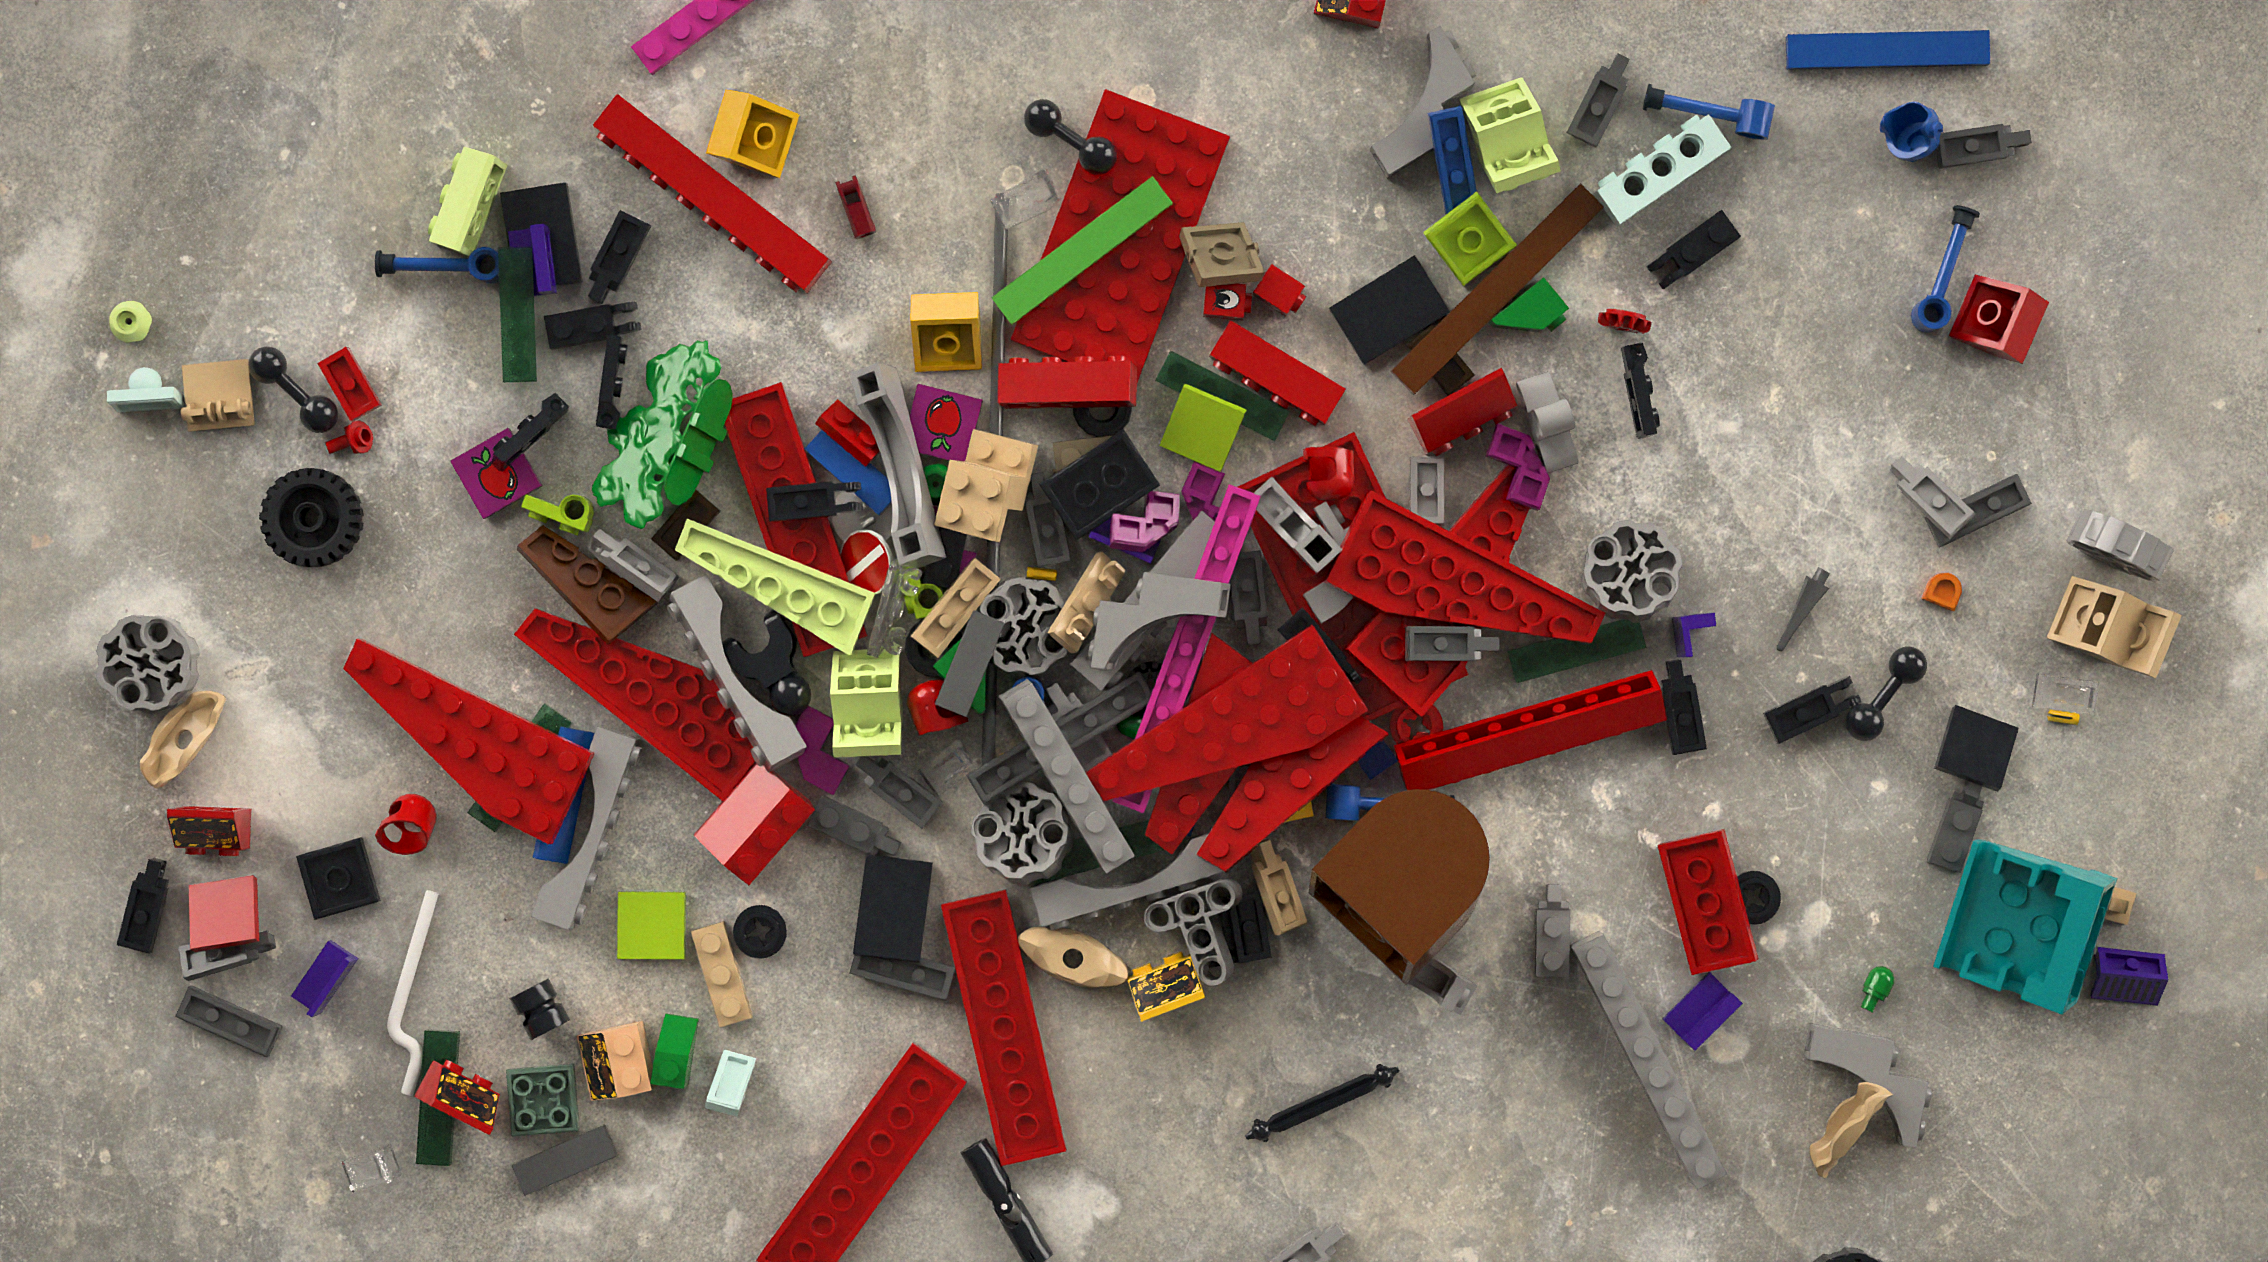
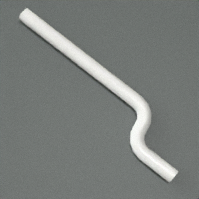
(403, 991)

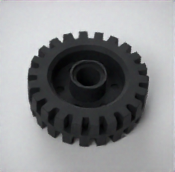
(285, 517)

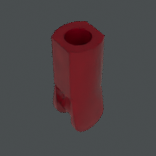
(857, 212)

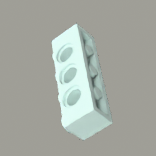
(1709, 146)

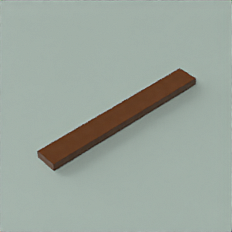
(1497, 289)

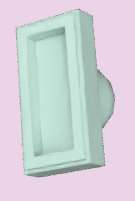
(145, 393)
(730, 1083)

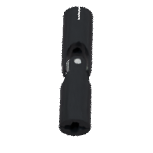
(997, 1187)

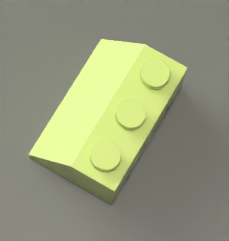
(467, 201)

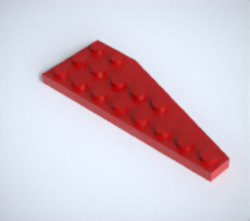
(1432, 574)
(1380, 645)
(652, 694)
(1262, 712)
(493, 754)

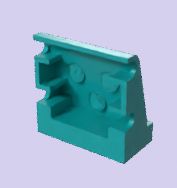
(2025, 924)

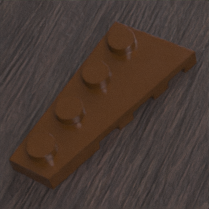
(594, 592)

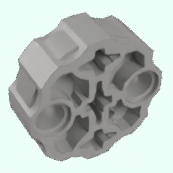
(2120, 545)
(1600, 571)
(1009, 596)
(154, 694)
(1039, 818)

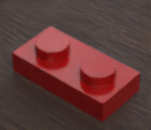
(349, 384)
(849, 432)

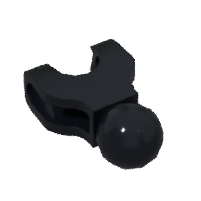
(773, 666)

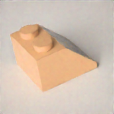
(616, 1061)

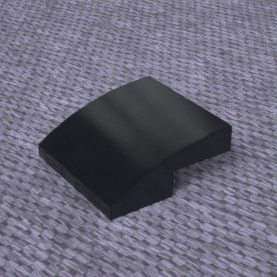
(1243, 929)

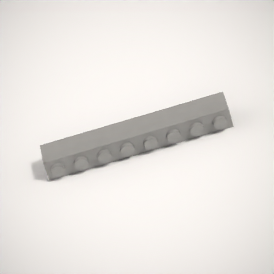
(1648, 1060)

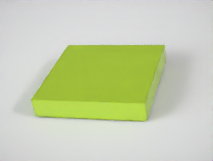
(1470, 238)
(1202, 427)
(651, 925)

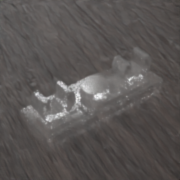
(892, 608)

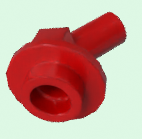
(354, 437)

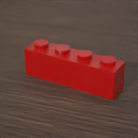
(1276, 373)
(1067, 384)

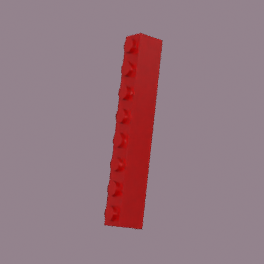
(711, 193)
(1531, 732)

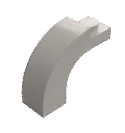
(1295, 526)
(1324, 599)
(1444, 985)

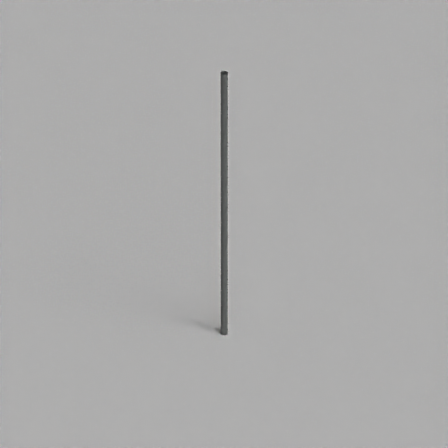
(996, 427)

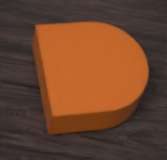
(1943, 591)

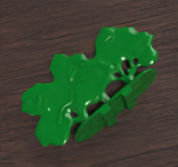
(653, 435)

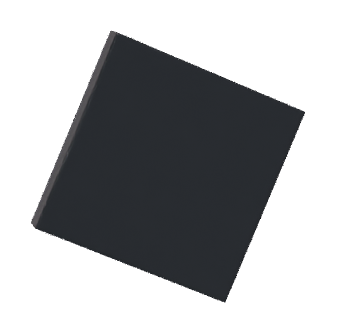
(1976, 748)
(338, 878)

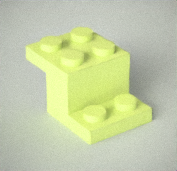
(1509, 135)
(866, 704)

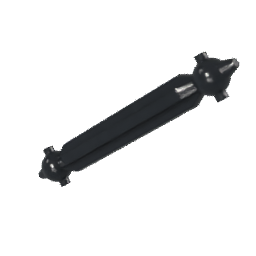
(1322, 1103)

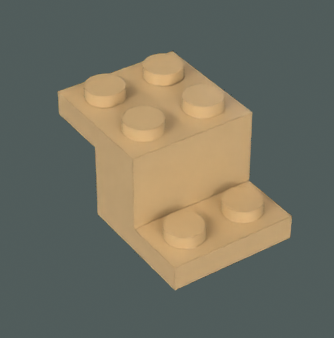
(986, 485)
(2114, 626)

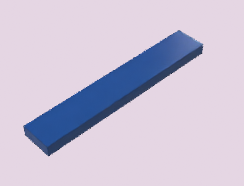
(1888, 49)

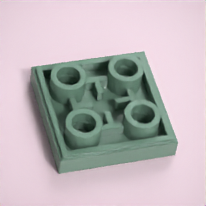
(542, 1099)

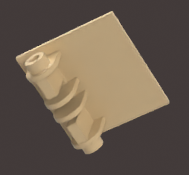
(217, 395)

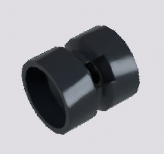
(539, 1009)

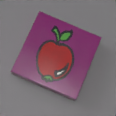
(943, 422)
(489, 487)

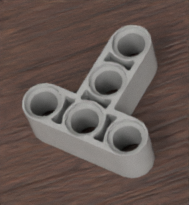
(1548, 421)
(1205, 919)

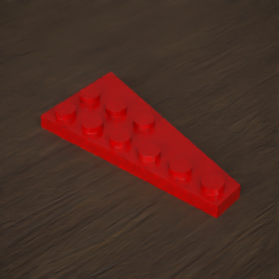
(1280, 788)

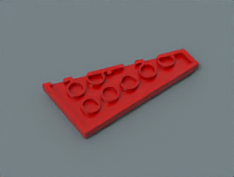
(1183, 803)

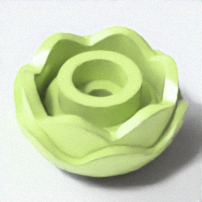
(140, 323)

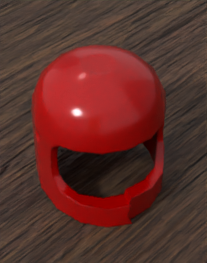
(1330, 472)
(924, 712)
(409, 809)

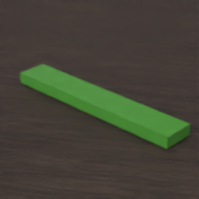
(1082, 250)

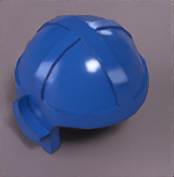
(1911, 131)

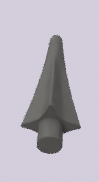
(1811, 592)

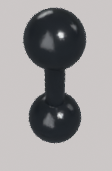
(1095, 154)
(270, 366)
(1906, 667)

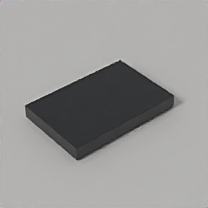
(553, 208)
(1389, 310)
(1099, 484)
(892, 908)

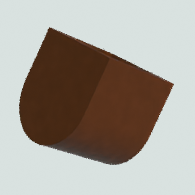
(1405, 877)

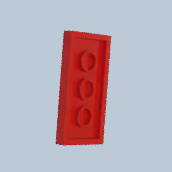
(1708, 902)

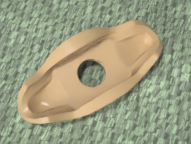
(165, 757)
(1099, 966)
(1846, 1126)

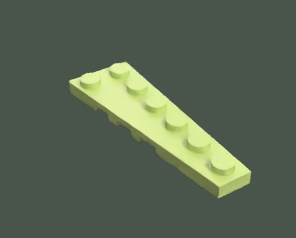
(800, 593)

